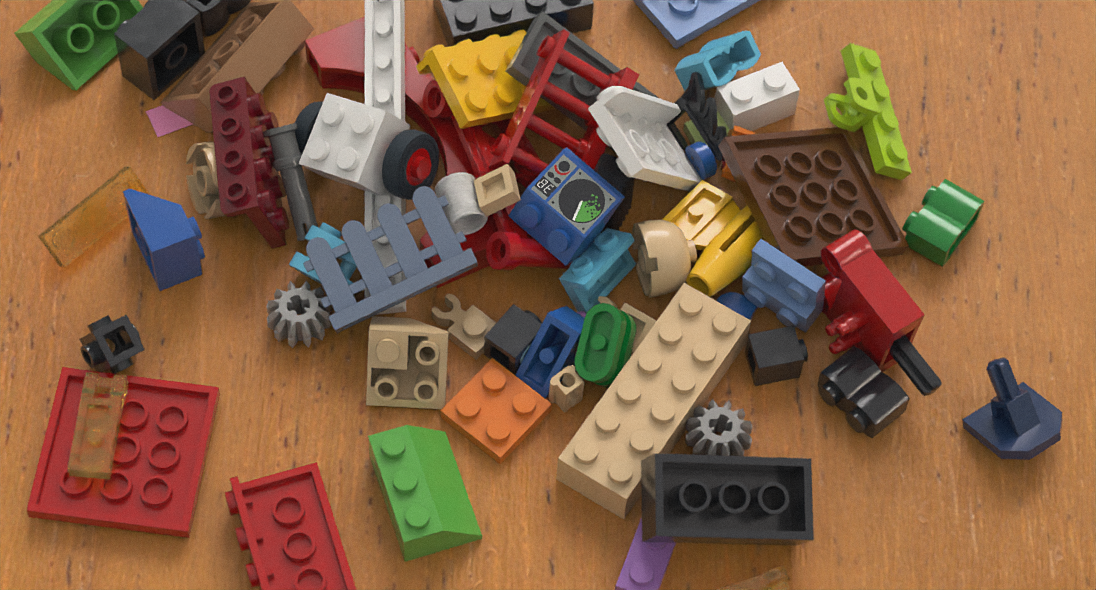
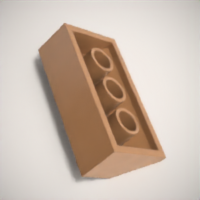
(251, 47)

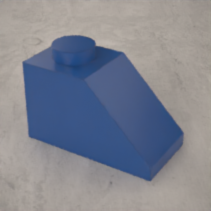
(551, 349)

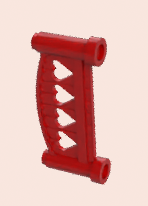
(511, 244)

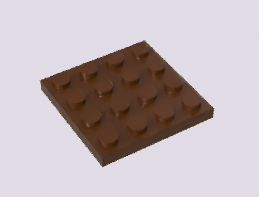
(810, 191)

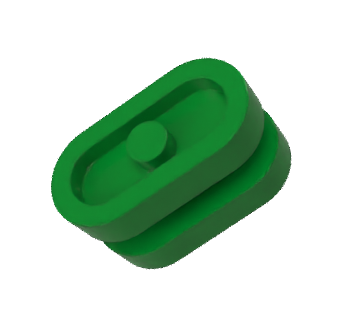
(604, 344)

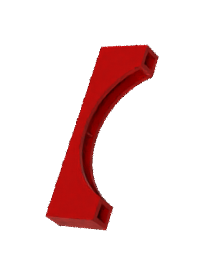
(339, 63)

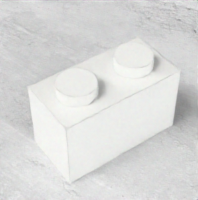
(758, 98)

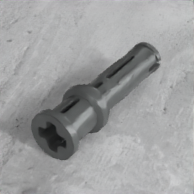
(287, 159)

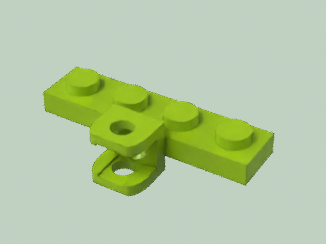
(870, 107)

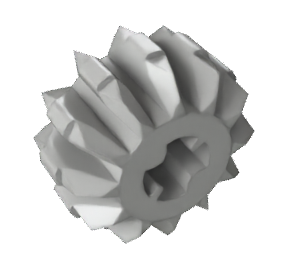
(295, 327)
(730, 423)

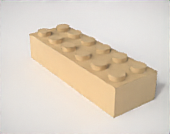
(652, 399)

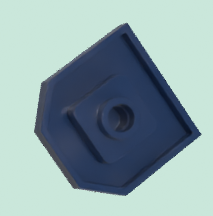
(1015, 421)

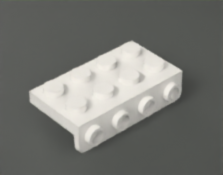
(641, 139)

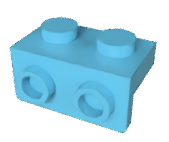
(598, 269)

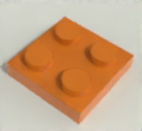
(496, 411)

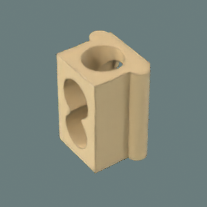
(569, 392)

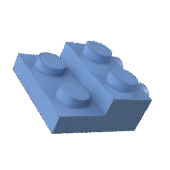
(783, 287)

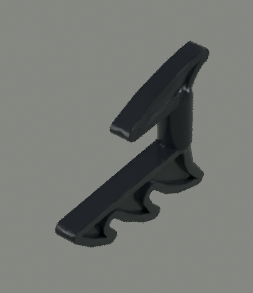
(702, 116)

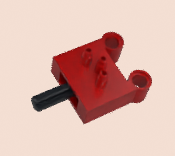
(872, 310)

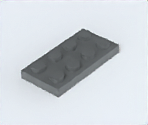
(526, 59)

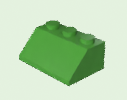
(75, 36)
(422, 490)

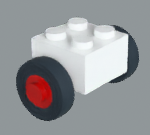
(365, 147)

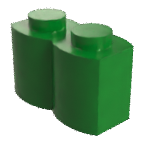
(942, 222)

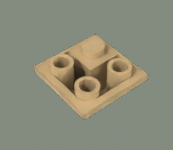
(406, 364)

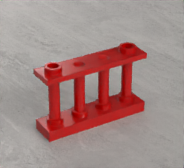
(587, 148)

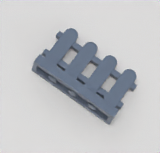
(376, 277)

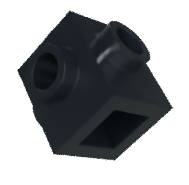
(122, 339)

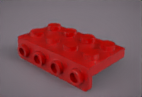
(289, 532)

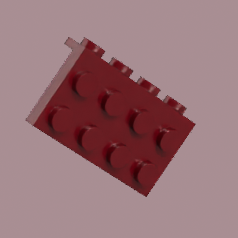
(245, 159)

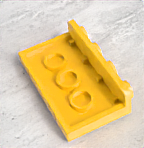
(476, 79)

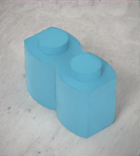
(719, 60)

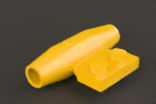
(720, 231)

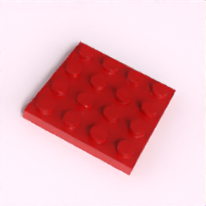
(154, 464)

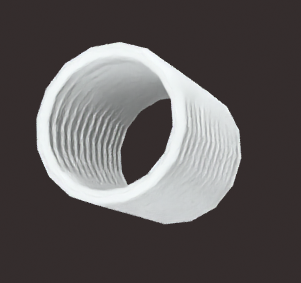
(463, 205)

